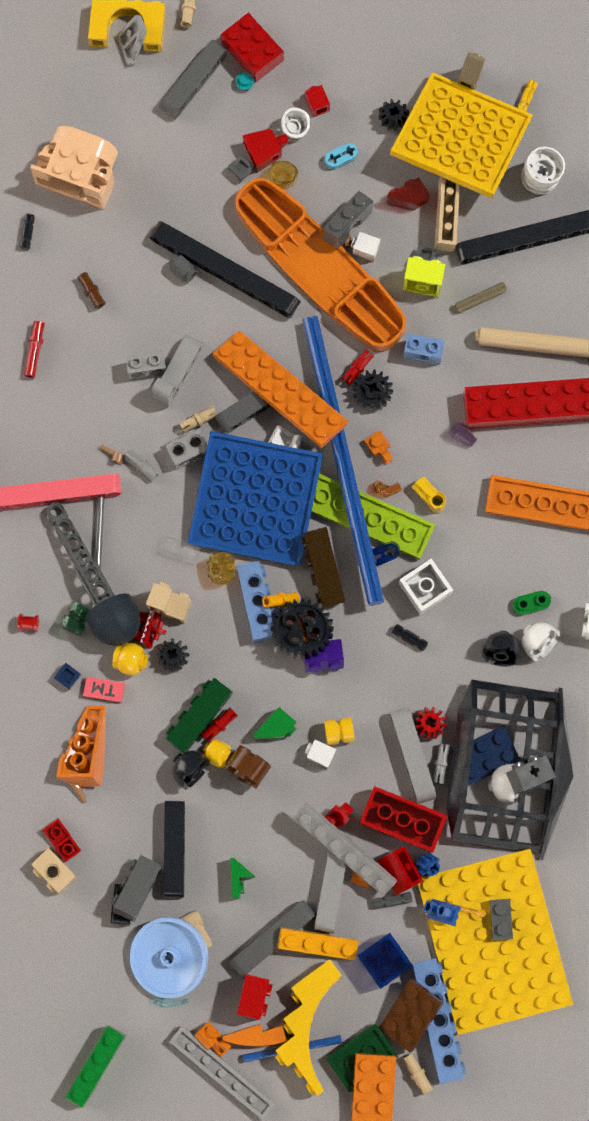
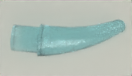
(166, 1002)

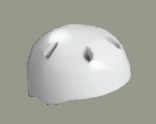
(293, 127)

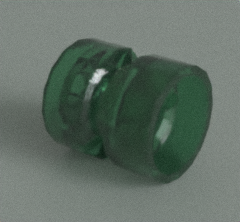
(70, 622)

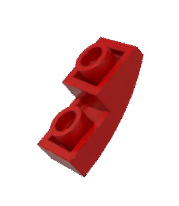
(61, 840)

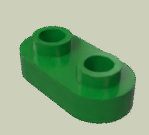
(532, 603)

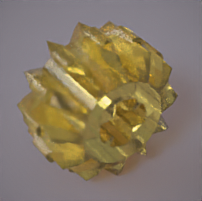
(221, 568)

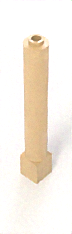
(532, 342)

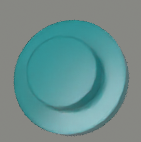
(244, 81)

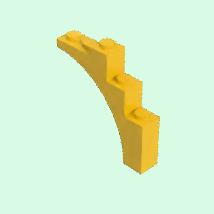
(296, 1050)

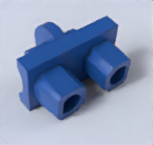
(442, 911)

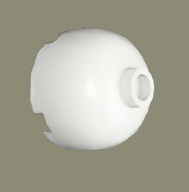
(539, 639)
(501, 786)

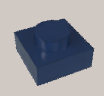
(67, 676)

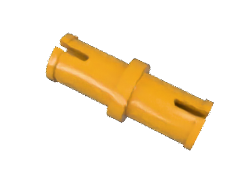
(280, 599)

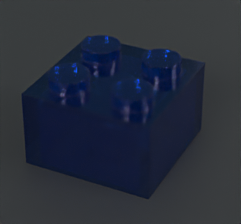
(384, 960)

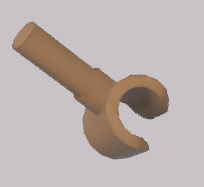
(117, 456)

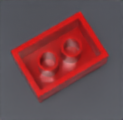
(252, 47)

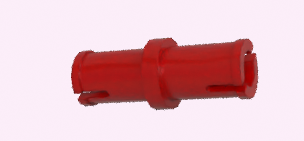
(357, 367)
(219, 724)

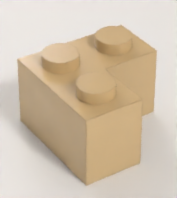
(168, 603)

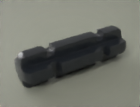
(27, 231)
(409, 637)

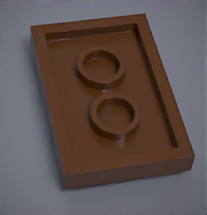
(411, 1015)

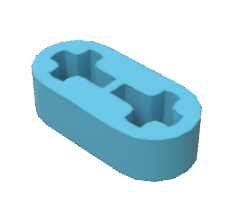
(339, 152)

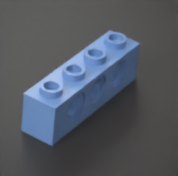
(246, 573)

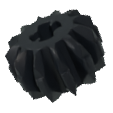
(393, 108)
(166, 658)

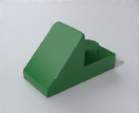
(237, 872)

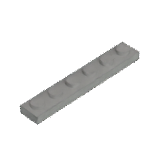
(345, 849)
(222, 1073)

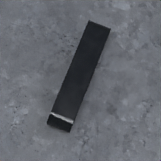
(174, 849)

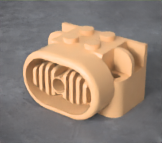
(77, 166)

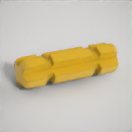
(527, 95)

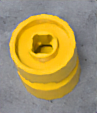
(339, 731)

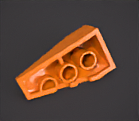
(86, 750)

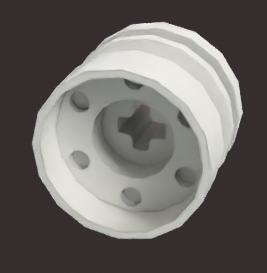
(546, 162)

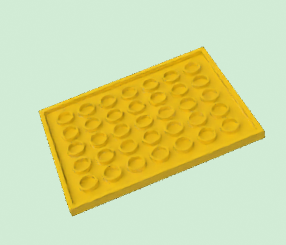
(491, 978)

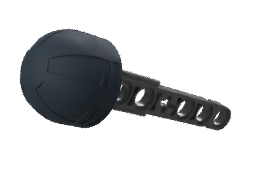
(115, 617)

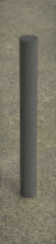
(99, 531)

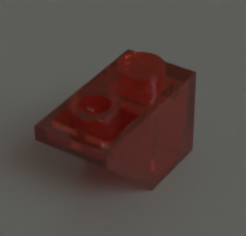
(409, 196)

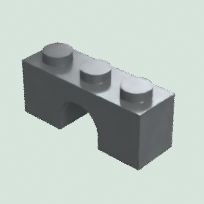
(354, 211)

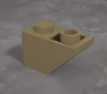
(471, 70)

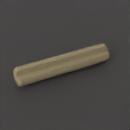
(480, 297)

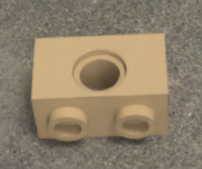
(45, 862)

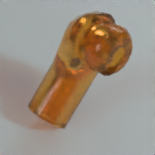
(385, 490)

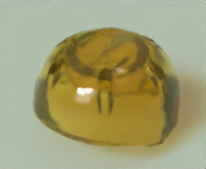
(283, 177)

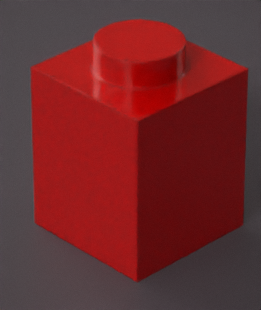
(317, 100)

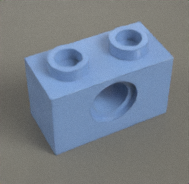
(423, 349)

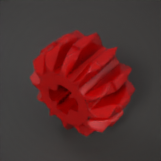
(427, 728)

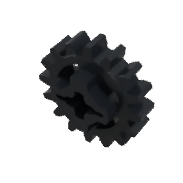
(366, 386)

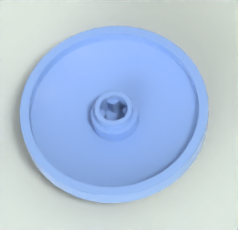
(169, 957)

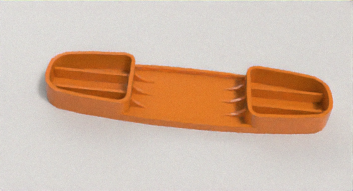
(317, 268)

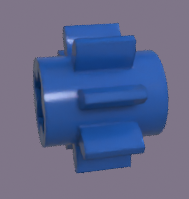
(428, 865)

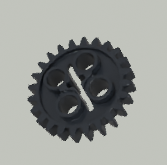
(319, 624)

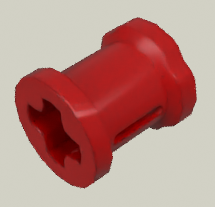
(28, 622)

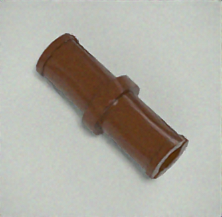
(91, 290)

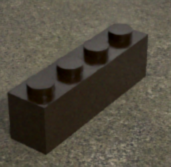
(324, 567)

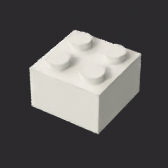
(425, 586)

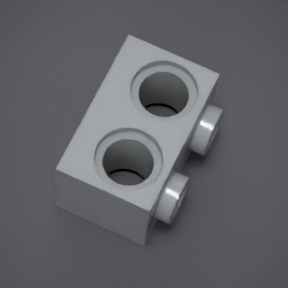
(145, 364)
(190, 453)

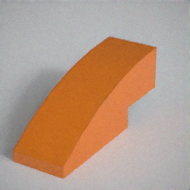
(256, 1036)

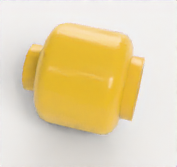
(218, 752)

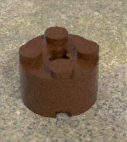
(247, 766)

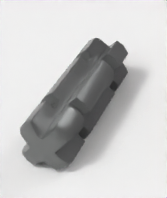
(392, 900)

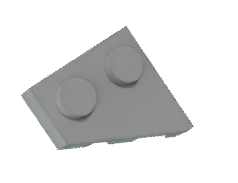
(132, 38)

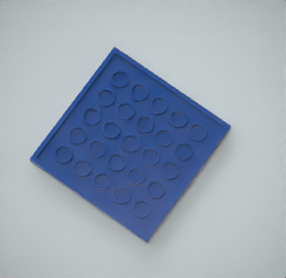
(255, 498)

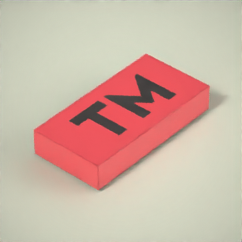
(104, 689)

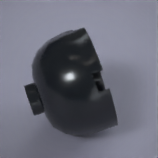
(502, 648)
(189, 768)

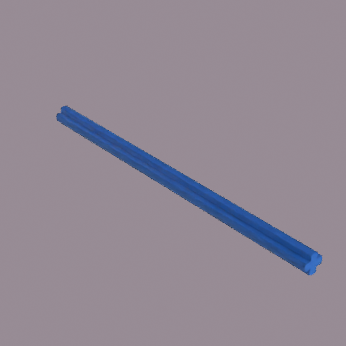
(344, 466)

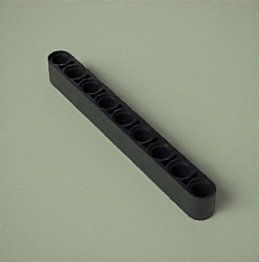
(523, 237)
(225, 269)

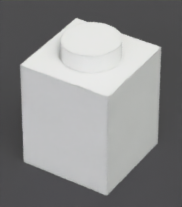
(365, 246)
(320, 753)

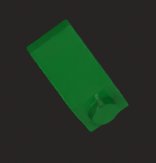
(276, 727)

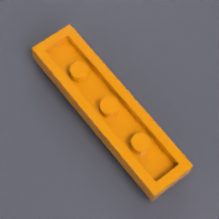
(317, 943)

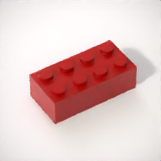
(403, 819)

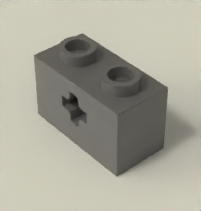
(522, 780)

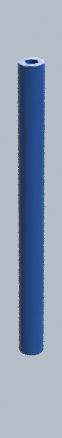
(272, 1053)

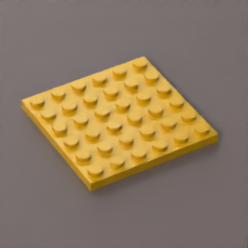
(461, 135)

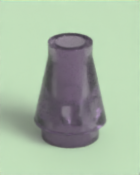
(463, 434)

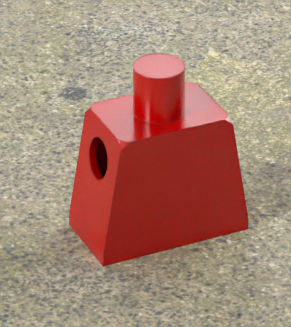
(264, 147)

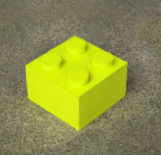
(423, 276)

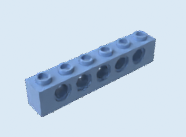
(457, 1069)

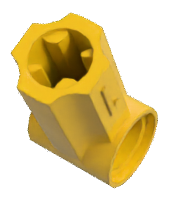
(429, 493)

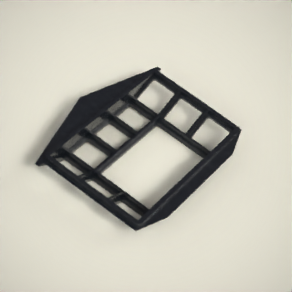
(461, 760)

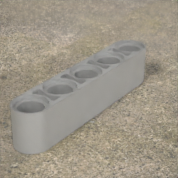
(413, 755)
(330, 894)

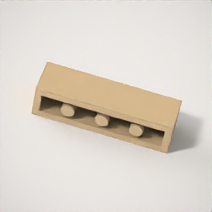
(446, 215)

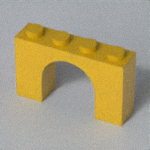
(107, 11)

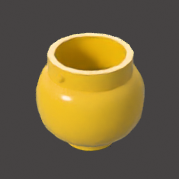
(129, 659)

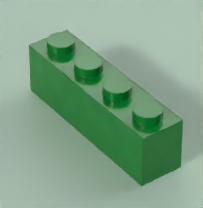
(95, 1066)

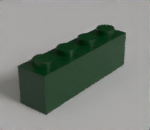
(199, 715)

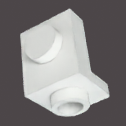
(284, 437)

